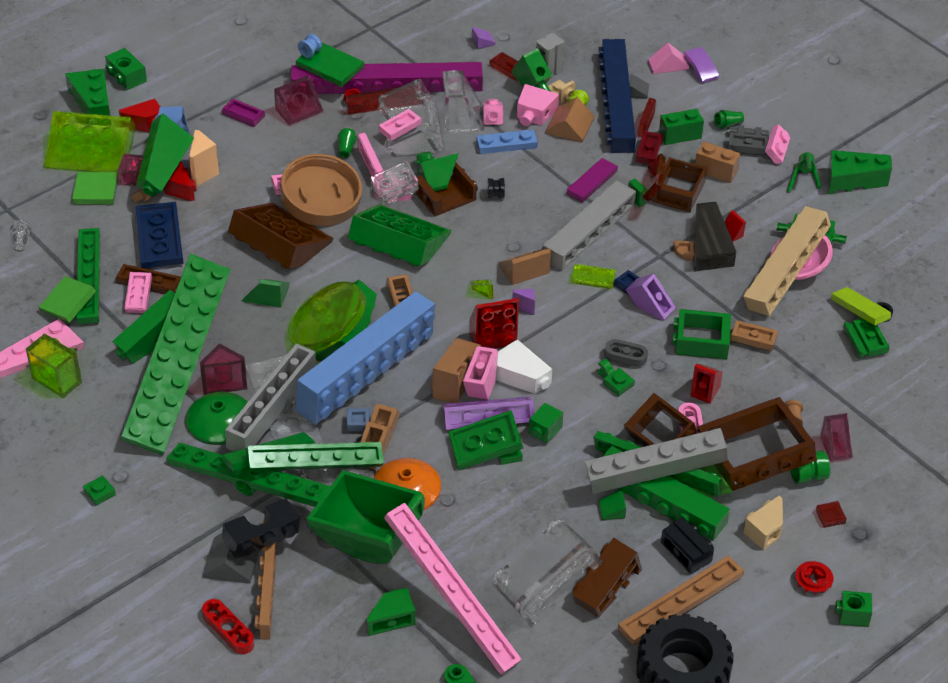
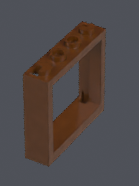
(772, 464)

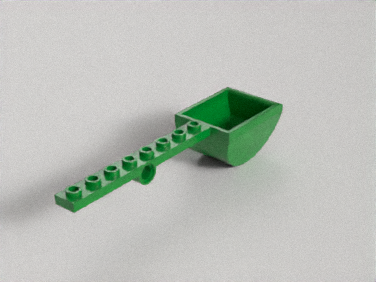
(344, 515)

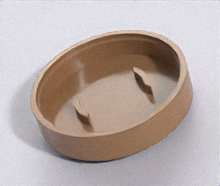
(320, 189)

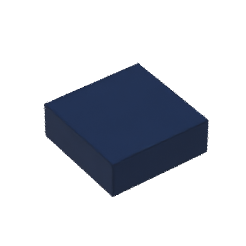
(625, 280)

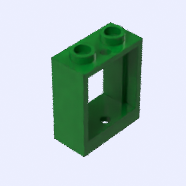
(700, 346)

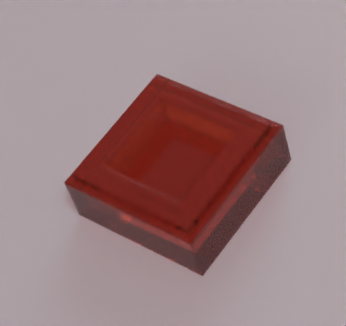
(831, 514)

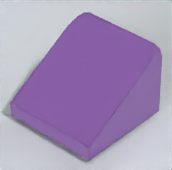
(482, 38)
(526, 299)

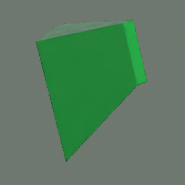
(438, 171)
(268, 293)

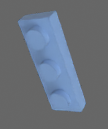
(506, 141)

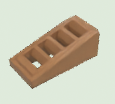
(396, 282)

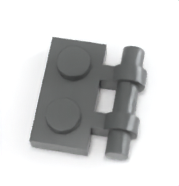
(748, 140)

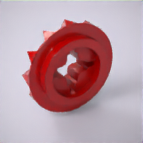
(821, 572)

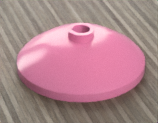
(818, 260)

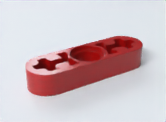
(228, 636)

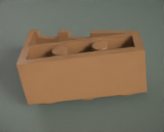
(451, 370)

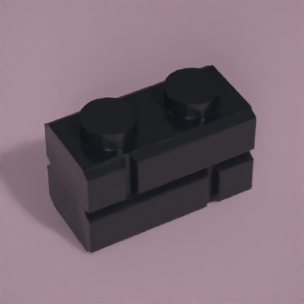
(687, 545)

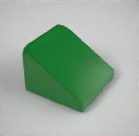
(613, 506)

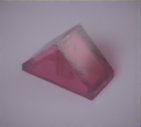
(836, 437)

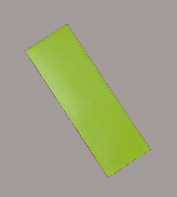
(861, 306)

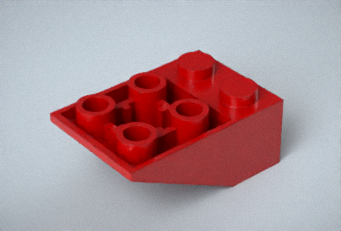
(495, 323)

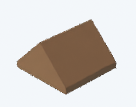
(571, 121)
(527, 266)

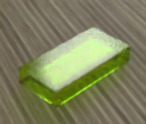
(593, 276)

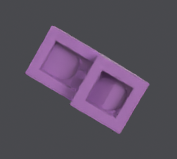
(702, 64)

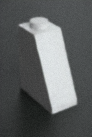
(522, 368)

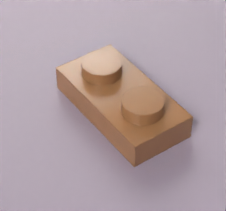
(754, 335)

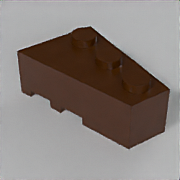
(600, 585)

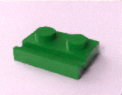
(866, 338)

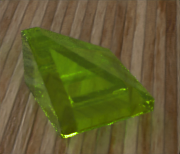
(483, 287)

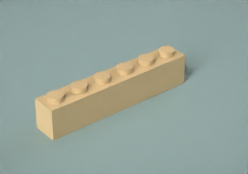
(787, 261)

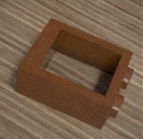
(678, 197)
(649, 411)

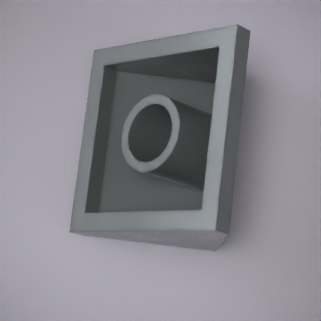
(224, 566)

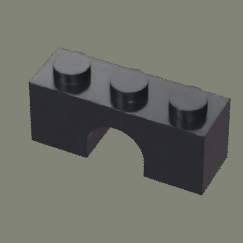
(245, 538)

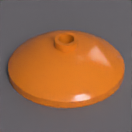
(413, 475)

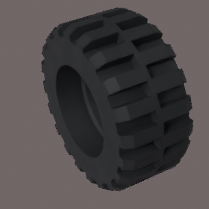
(688, 636)

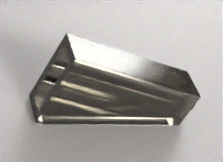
(711, 239)

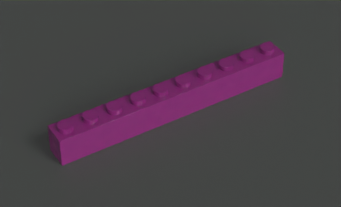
(394, 75)

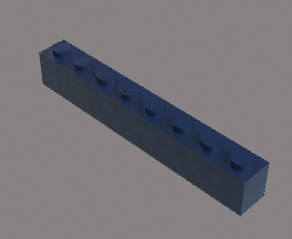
(617, 96)

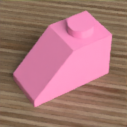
(481, 373)

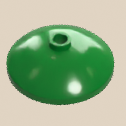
(212, 414)

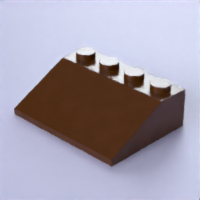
(278, 234)

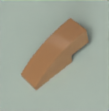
(381, 426)

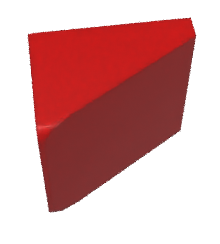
(735, 225)

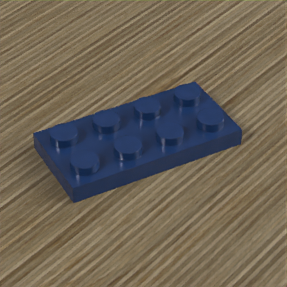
(159, 235)

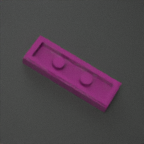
(592, 180)

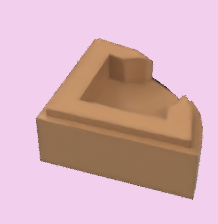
(684, 249)

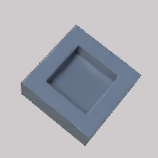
(357, 418)

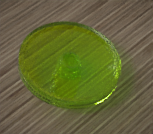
(327, 316)

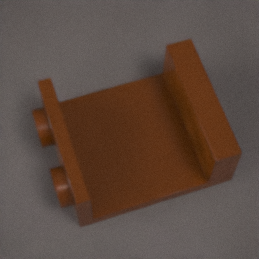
(460, 192)

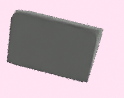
(638, 87)

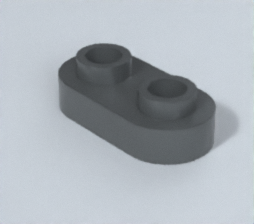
(626, 352)

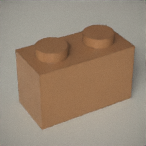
(720, 162)

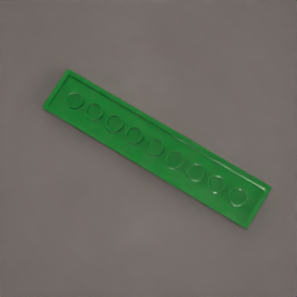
(175, 355)

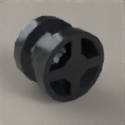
(496, 188)

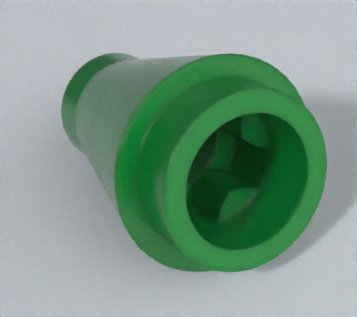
(728, 118)
(346, 141)

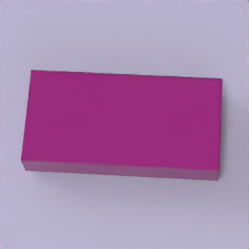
(243, 112)

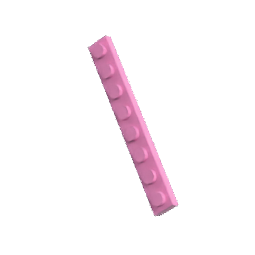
(452, 588)

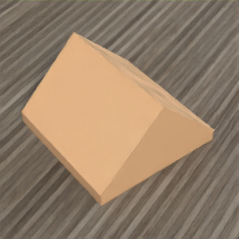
(203, 158)

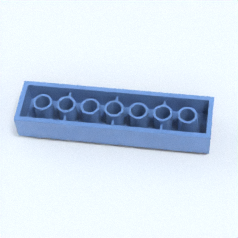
(364, 357)

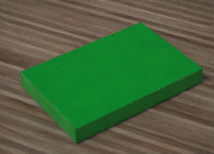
(331, 65)
(485, 440)

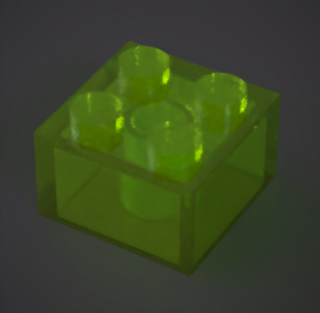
(54, 365)

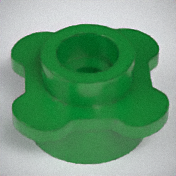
(424, 156)

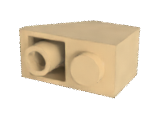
(765, 524)

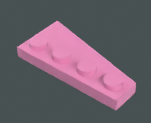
(15, 357)

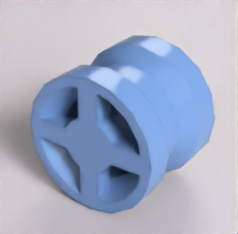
(309, 45)

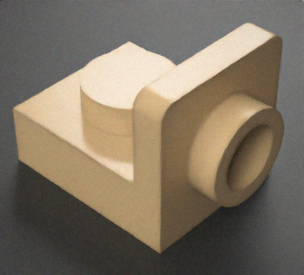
(564, 90)

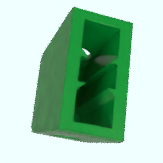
(532, 70)

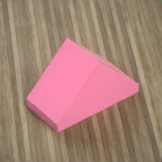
(667, 60)

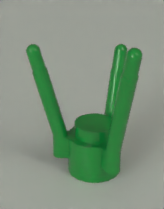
(806, 165)

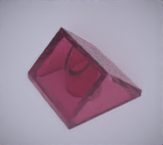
(297, 100)
(223, 371)

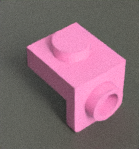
(492, 112)

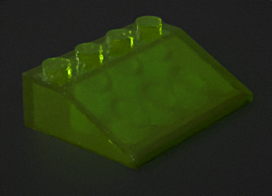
(88, 141)

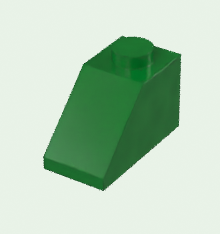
(391, 612)

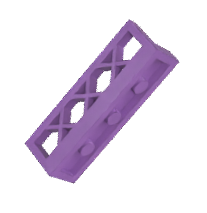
(466, 413)

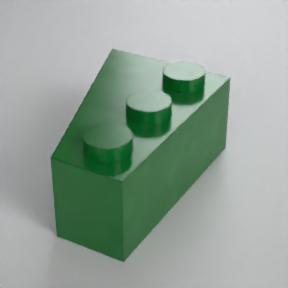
(89, 91)
(858, 170)

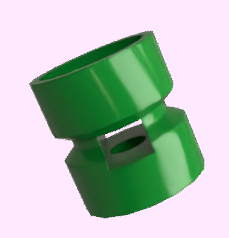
(818, 469)

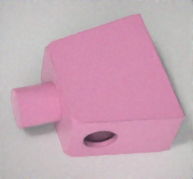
(536, 105)

